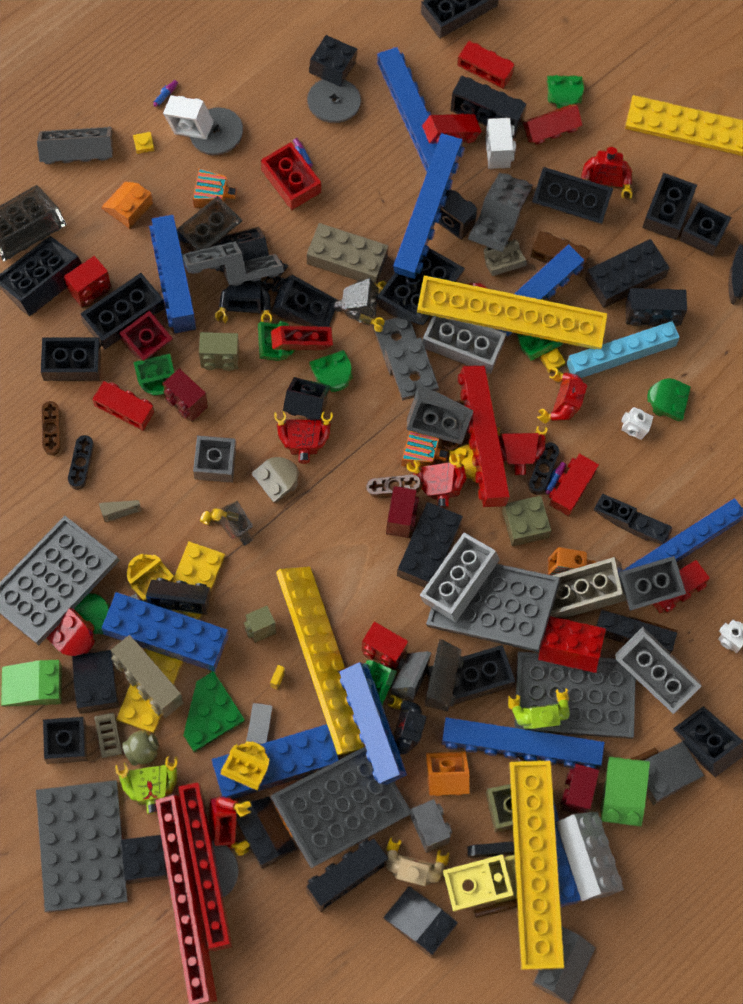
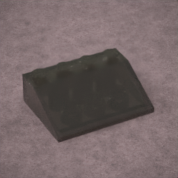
(26, 221)

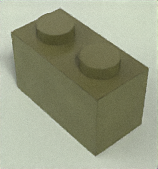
(260, 624)

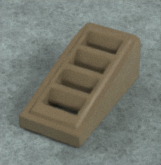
(116, 510)
(102, 719)

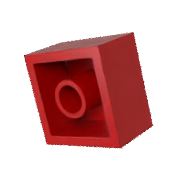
(88, 281)
(384, 646)

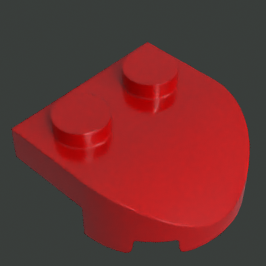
(72, 635)

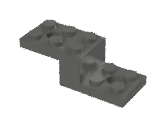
(500, 212)
(232, 262)
(405, 357)

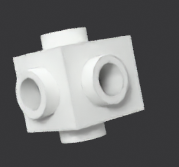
(636, 423)
(732, 635)

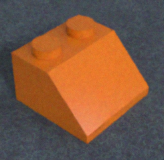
(128, 203)
(447, 773)

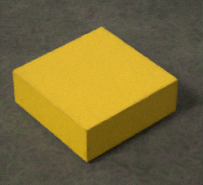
(277, 677)

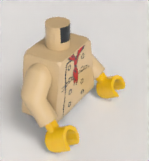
(412, 869)

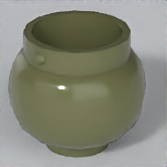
(141, 748)

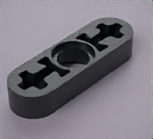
(84, 469)
(536, 473)
(490, 849)

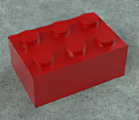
(291, 176)
(572, 644)

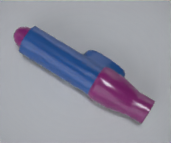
(165, 92)
(300, 148)
(555, 476)

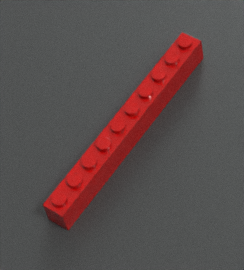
(186, 902)

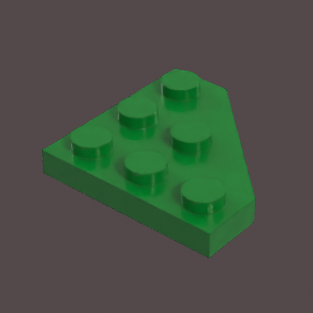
(210, 713)

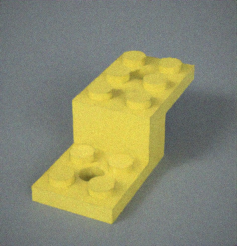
(492, 879)

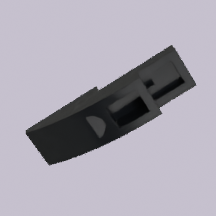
(735, 281)
(630, 520)

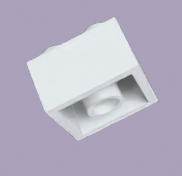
(188, 117)
(500, 143)

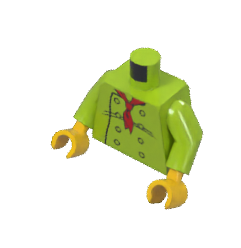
(541, 715)
(149, 783)

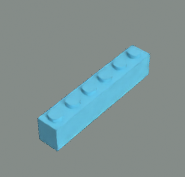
(623, 350)

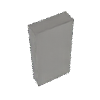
(259, 723)

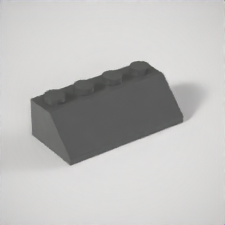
(75, 145)

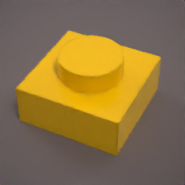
(143, 142)
(552, 360)

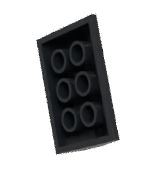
(38, 275)
(402, 293)

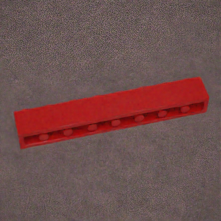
(483, 437)
(205, 867)

